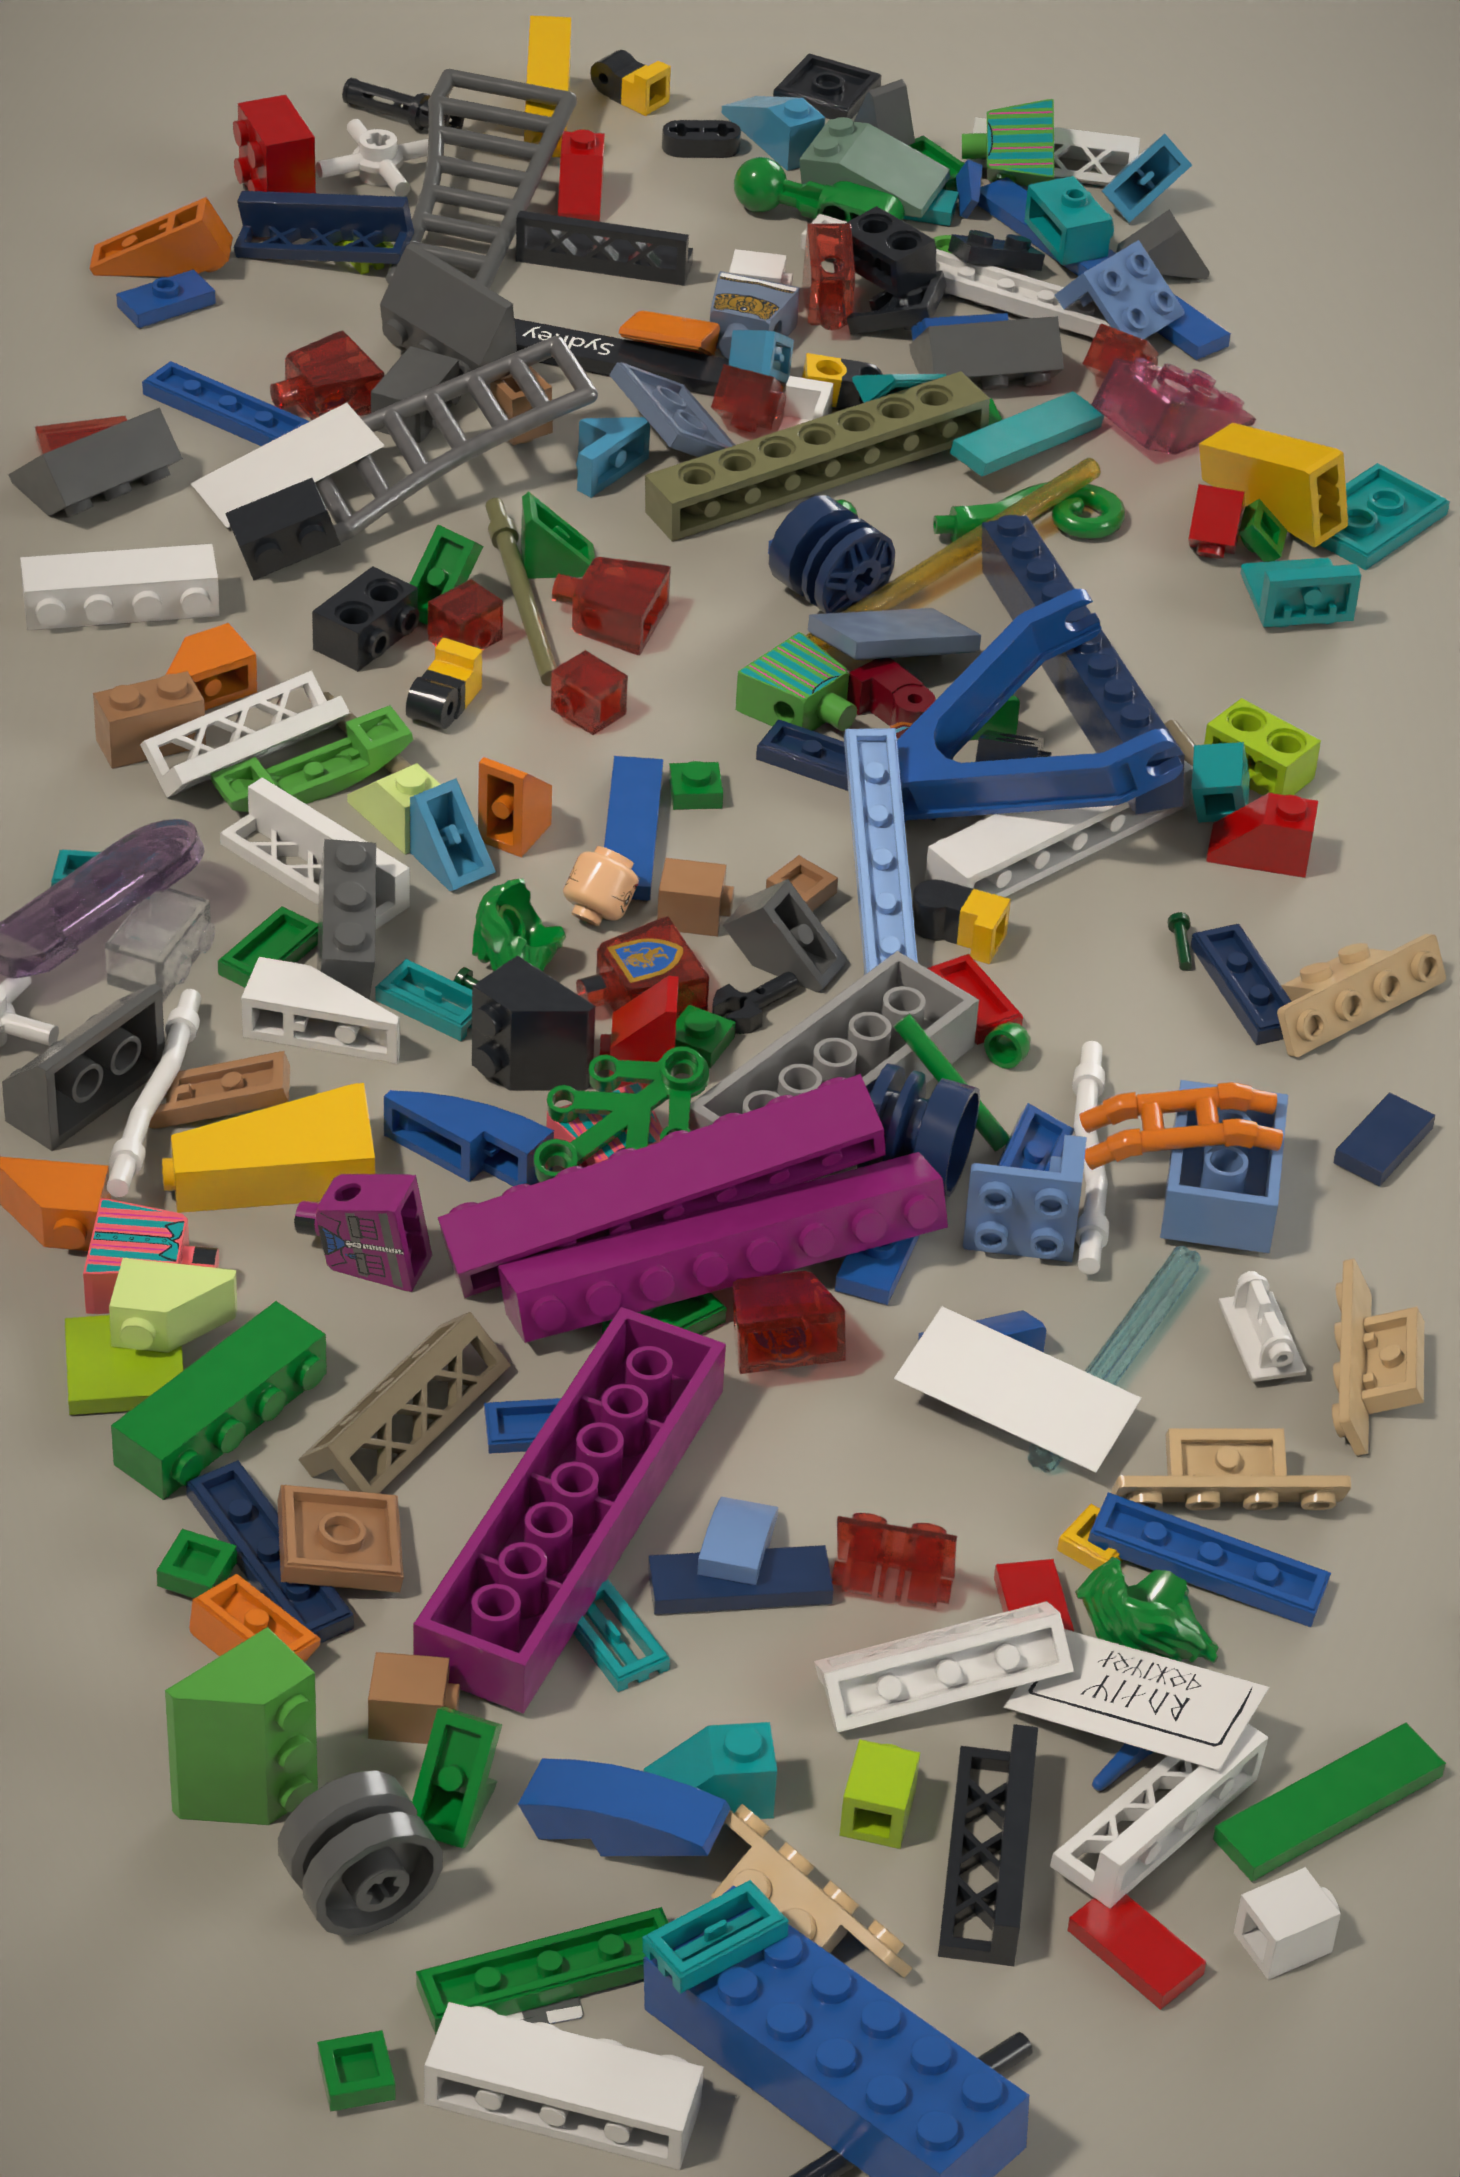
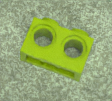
(1277, 753)

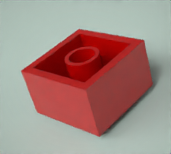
(274, 147)

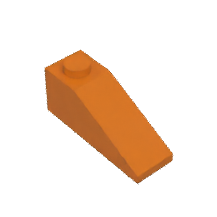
(167, 245)

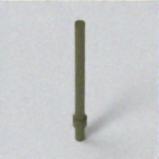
(505, 538)

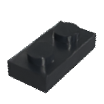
(983, 249)

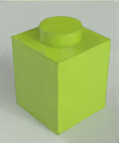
(879, 1793)

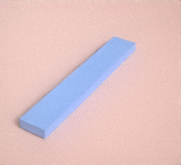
(879, 845)

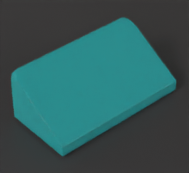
(878, 386)

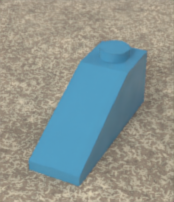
(777, 125)

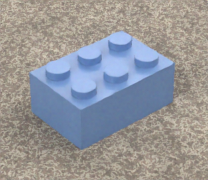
(1222, 1191)

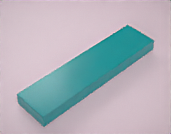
(1026, 433)

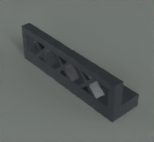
(603, 248)
(1011, 1842)

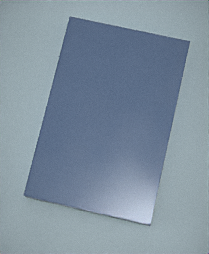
(671, 411)
(894, 633)

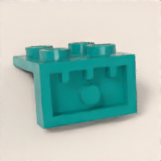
(1302, 591)

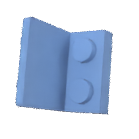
(1126, 292)
(1026, 1208)

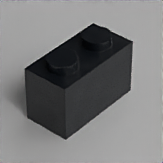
(283, 528)

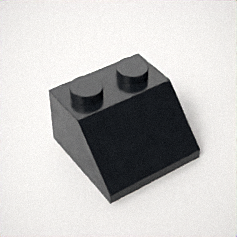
(531, 1030)

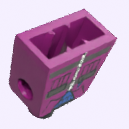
(371, 1228)

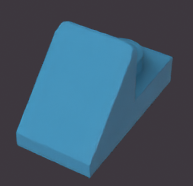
(609, 450)

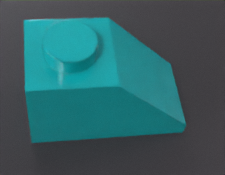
(727, 1762)

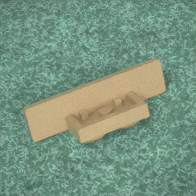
(1355, 989)
(1378, 1359)
(1231, 1466)
(815, 1912)

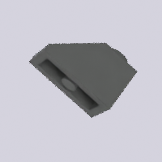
(784, 936)

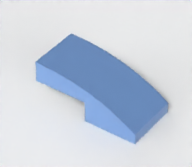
(737, 1540)

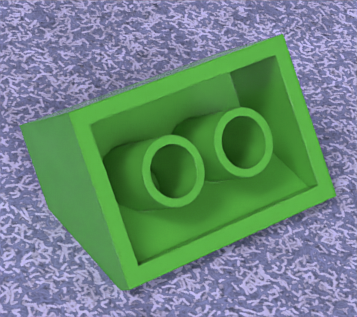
(243, 1735)

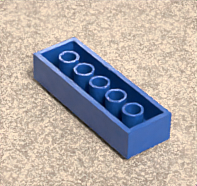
(847, 2062)

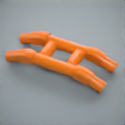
(1158, 1138)

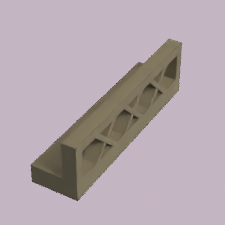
(390, 1397)

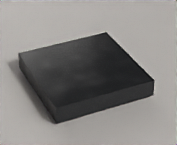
(829, 86)

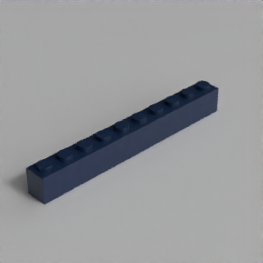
(1089, 676)

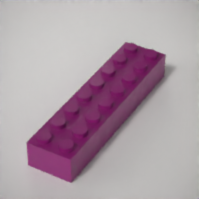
(570, 1508)

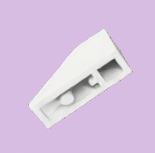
(313, 1011)

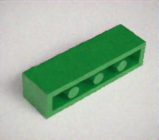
(219, 1400)

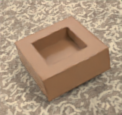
(809, 880)

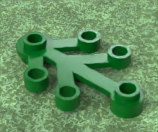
(623, 1110)

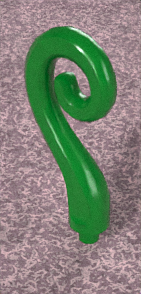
(1064, 514)

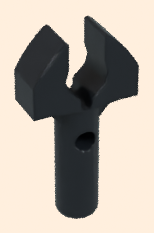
(747, 1006)

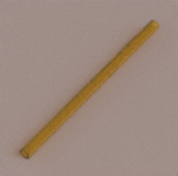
(971, 543)

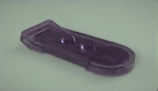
(95, 895)

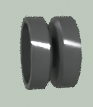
(360, 1853)

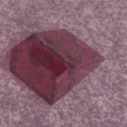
(1166, 405)

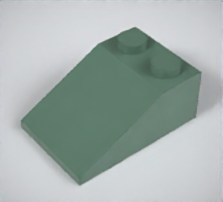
(874, 160)

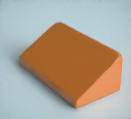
(672, 332)
(239, 1611)

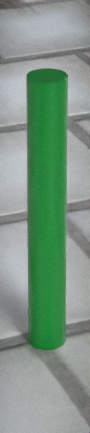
(941, 1068)

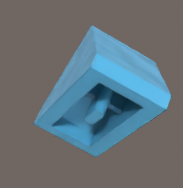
(1146, 177)
(762, 353)
(447, 837)

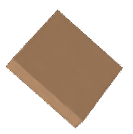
(340, 1538)

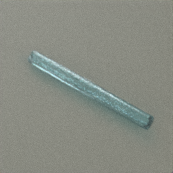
(1134, 1331)

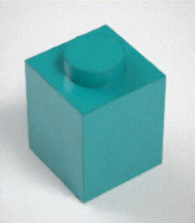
(1219, 780)

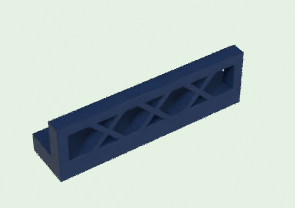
(326, 221)

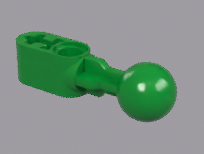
(763, 185)

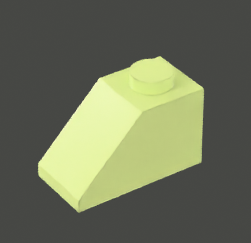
(388, 802)
(169, 1304)

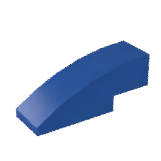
(465, 1135)
(621, 1809)

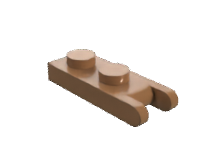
(225, 1089)

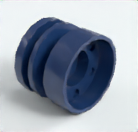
(830, 555)
(934, 1127)

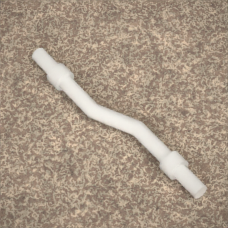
(129, 1151)
(1092, 1225)

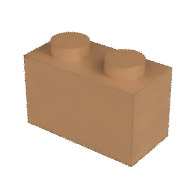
(141, 711)

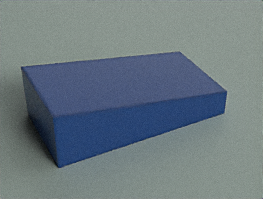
(968, 186)

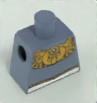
(752, 305)

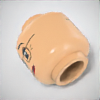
(600, 886)

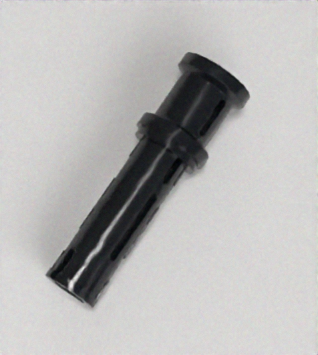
(413, 110)

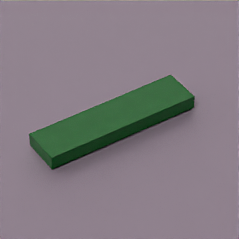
(1328, 1801)
(542, 1969)

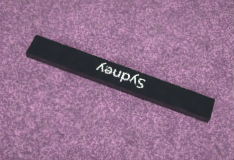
(601, 353)

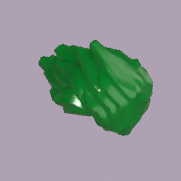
(511, 927)
(1145, 1616)

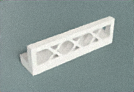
(1083, 146)
(252, 743)
(301, 832)
(945, 1666)
(1158, 1826)

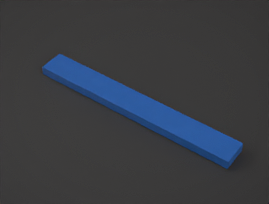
(1191, 332)

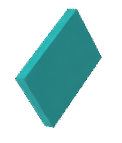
(1383, 515)

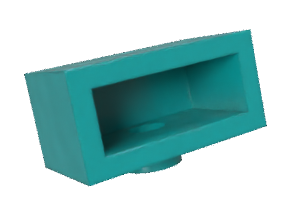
(1068, 220)

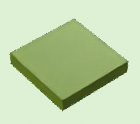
(107, 1376)

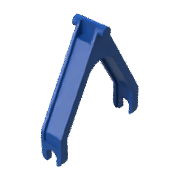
(945, 788)

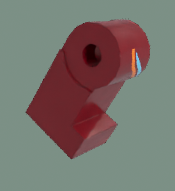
(889, 693)

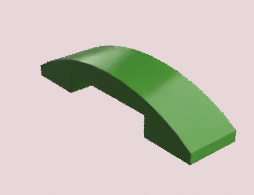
(324, 771)

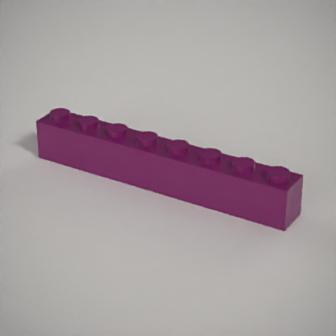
(681, 1174)
(722, 1244)

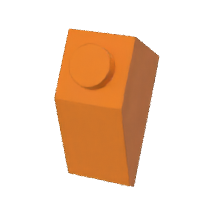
(218, 664)
(511, 807)
(54, 1199)

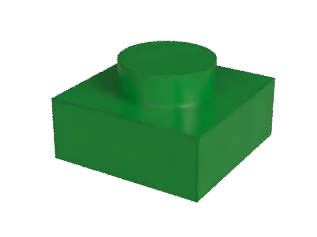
(1262, 532)
(695, 785)
(704, 1033)
(196, 1564)
(356, 2070)

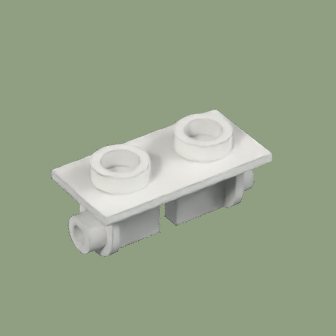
(1261, 1330)

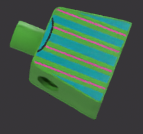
(1016, 143)
(797, 686)

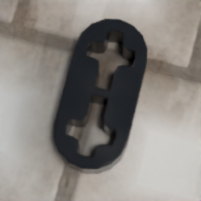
(701, 138)

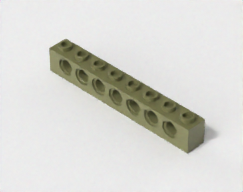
(814, 456)

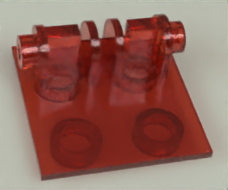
(871, 1542)

